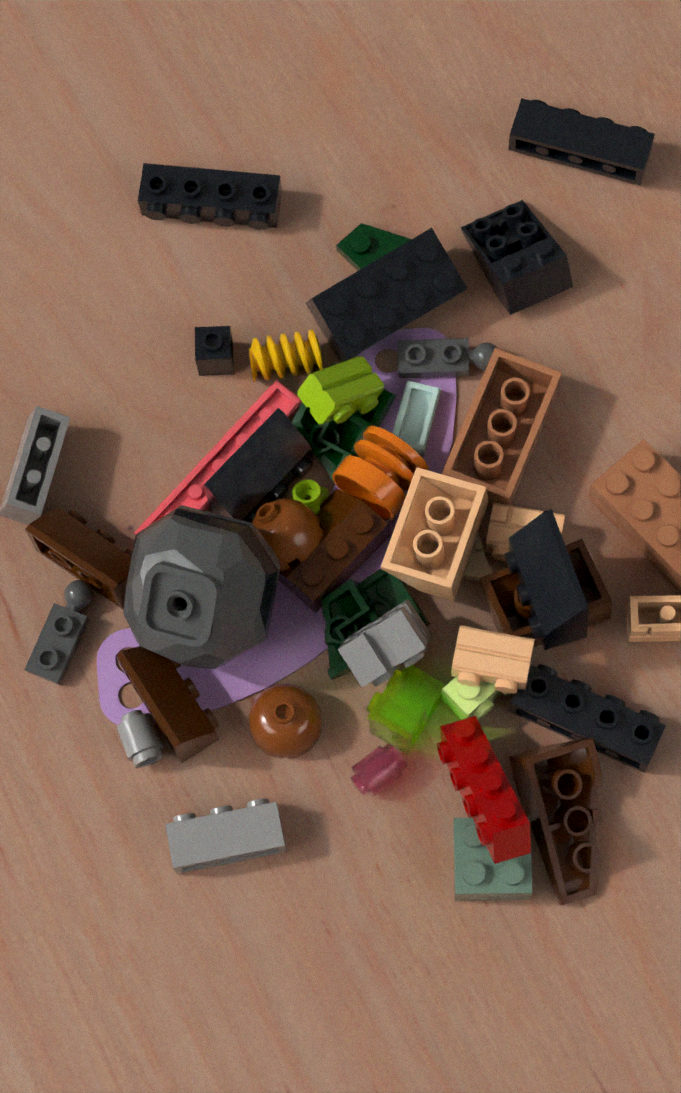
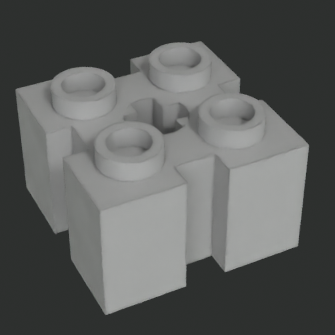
(384, 643)

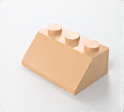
(435, 533)

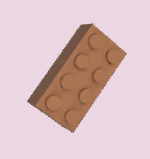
(503, 425)
(645, 505)

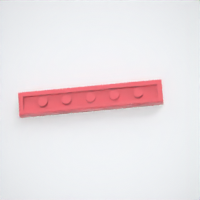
(191, 489)

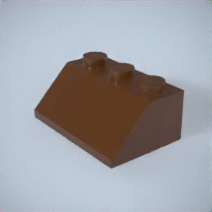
(349, 538)
(82, 552)
(512, 618)
(170, 701)

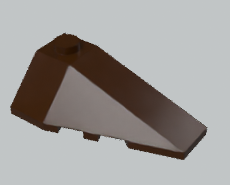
(561, 798)

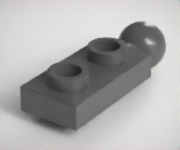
(440, 357)
(61, 634)

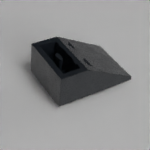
(518, 257)

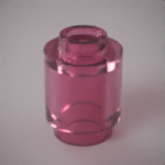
(378, 770)

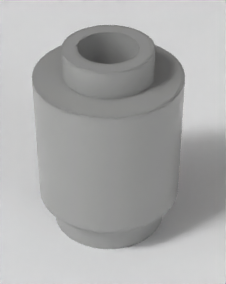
(140, 738)

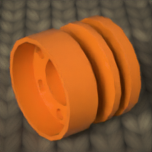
(379, 472)

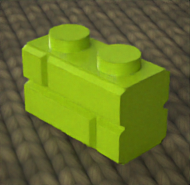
(341, 391)

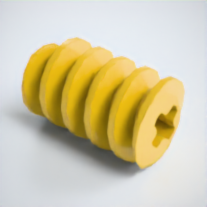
(285, 355)

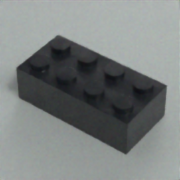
(386, 295)

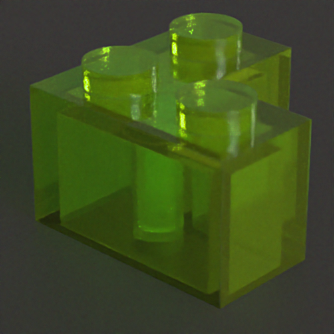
(404, 707)

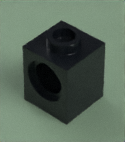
(214, 350)

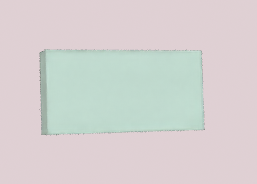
(417, 415)

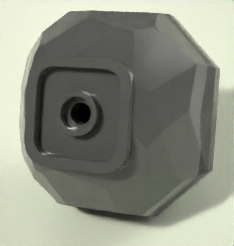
(200, 587)

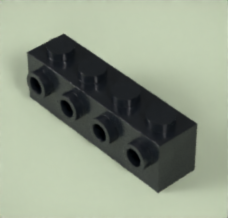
(581, 141)
(210, 196)
(581, 714)

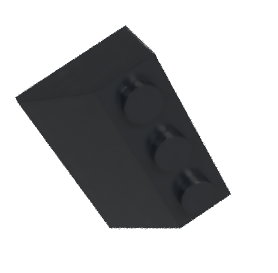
(260, 469)
(548, 582)

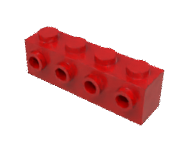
(484, 790)

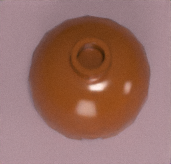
(289, 529)
(285, 721)

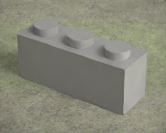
(34, 465)
(225, 836)

